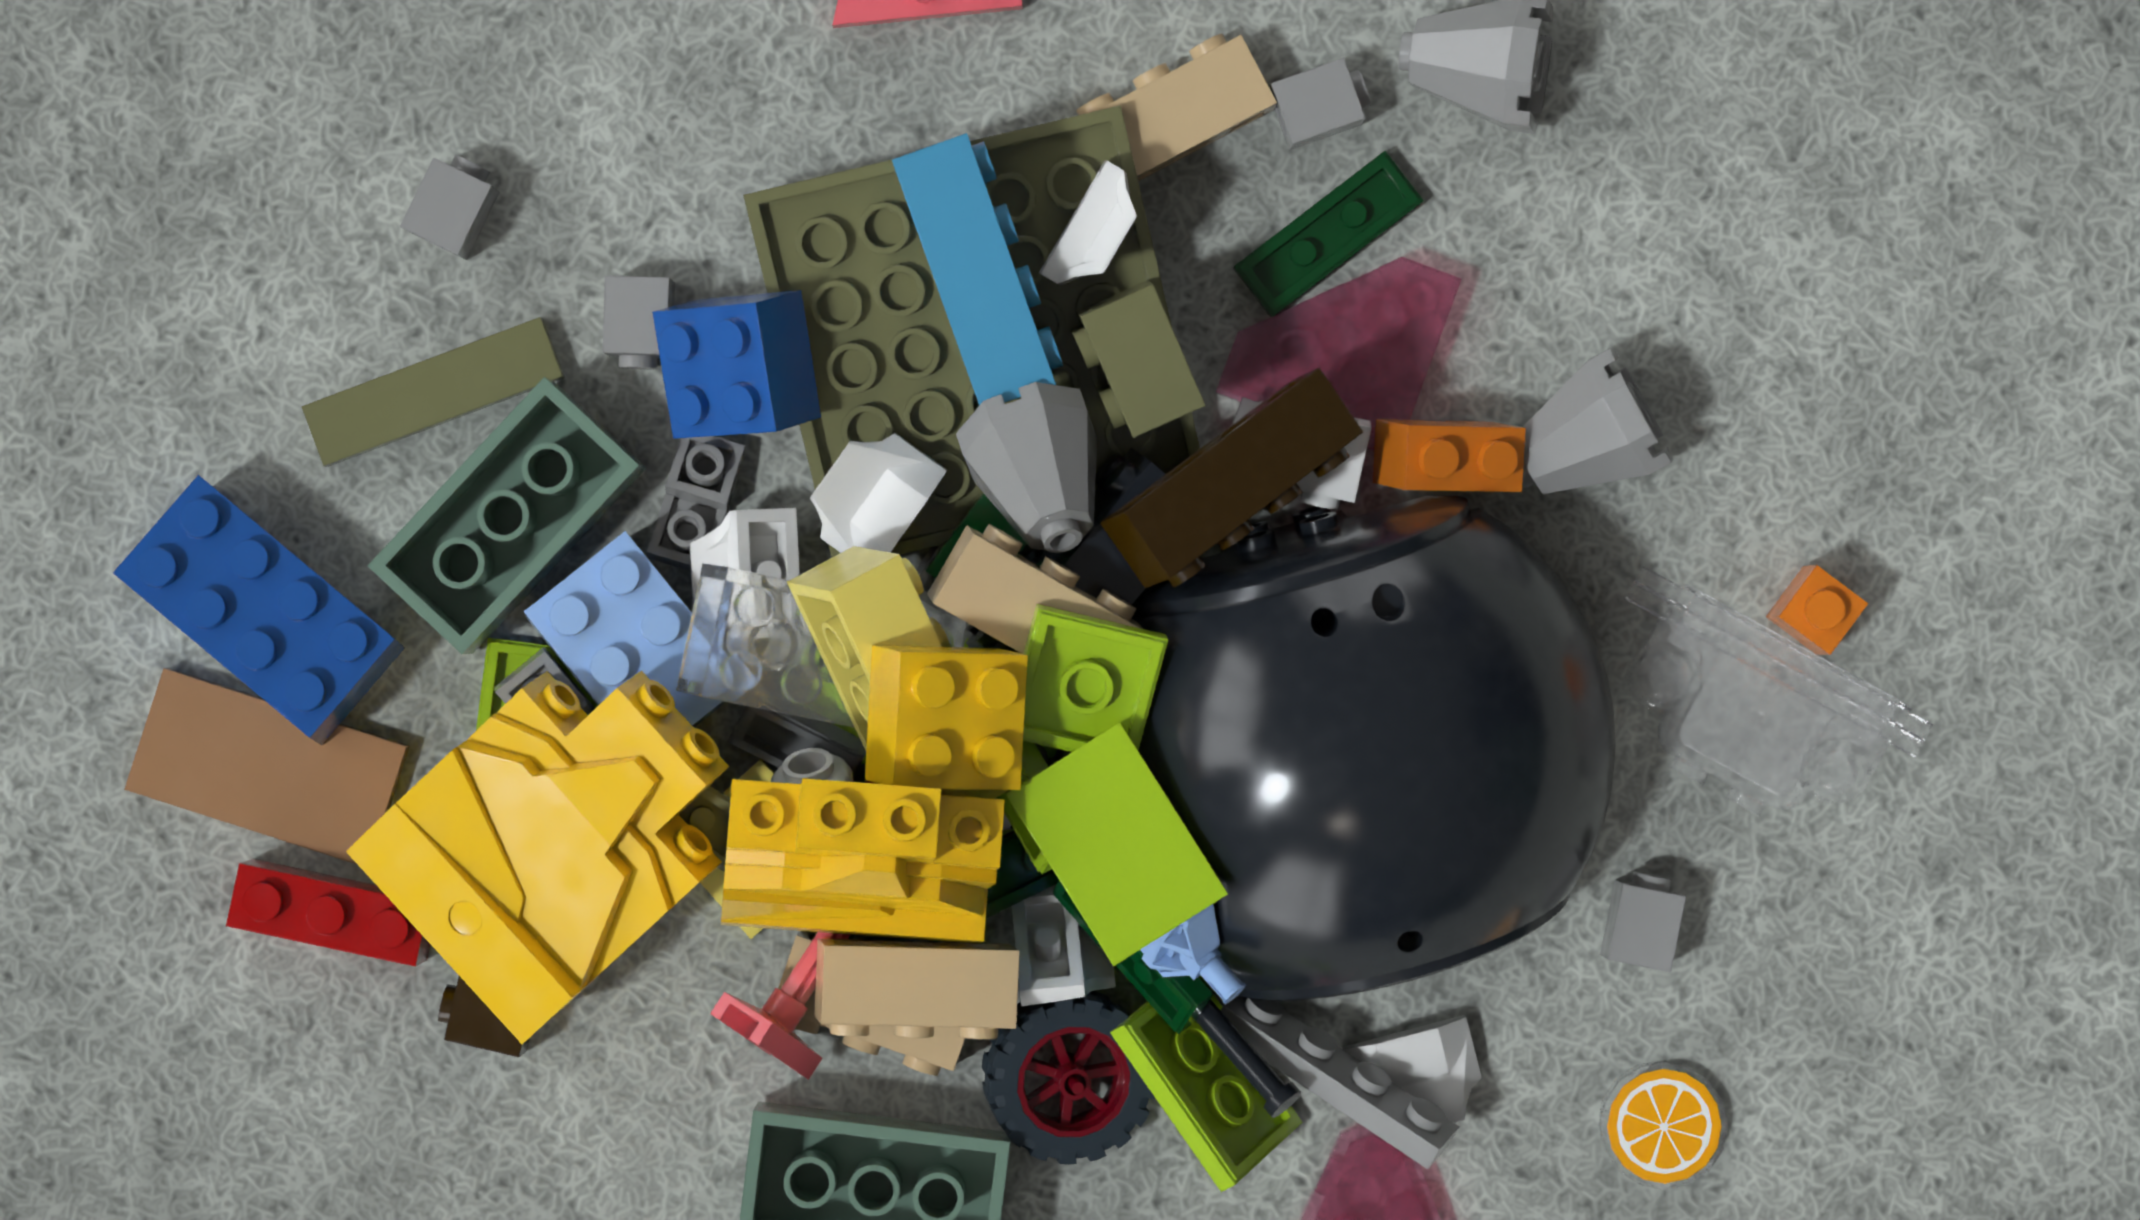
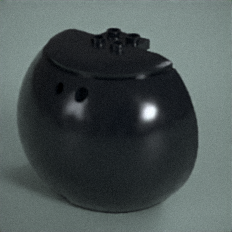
(1387, 775)

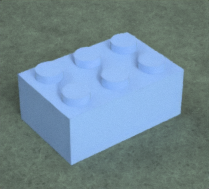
(616, 621)

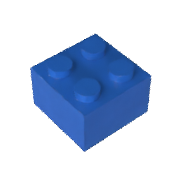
(737, 364)

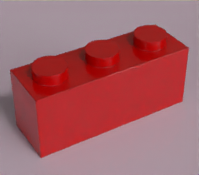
(323, 912)

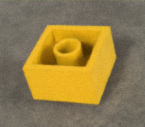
(946, 717)

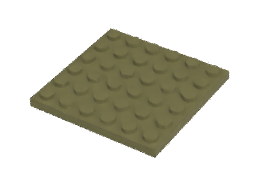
(880, 324)

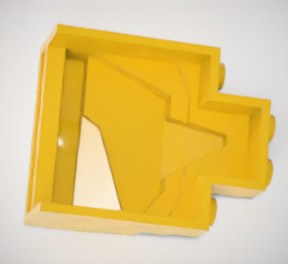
(548, 842)
(860, 859)

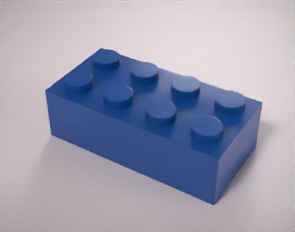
(259, 610)

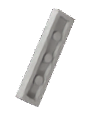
(1349, 1085)

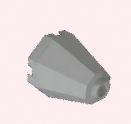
(1484, 60)
(1592, 431)
(1036, 463)

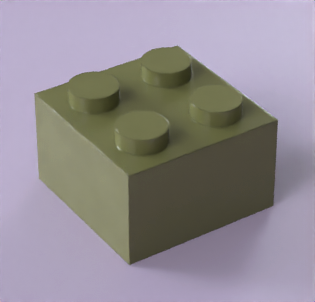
(1139, 359)

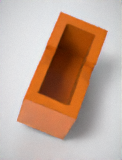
(1449, 455)

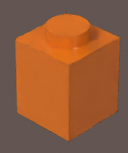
(1817, 610)

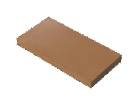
(258, 771)

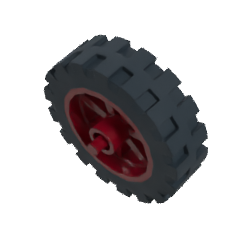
(1064, 1136)

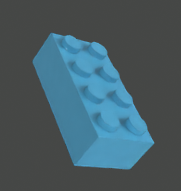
(974, 270)

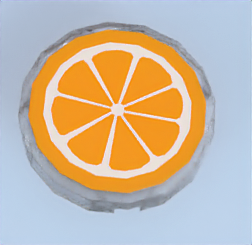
(1662, 1124)

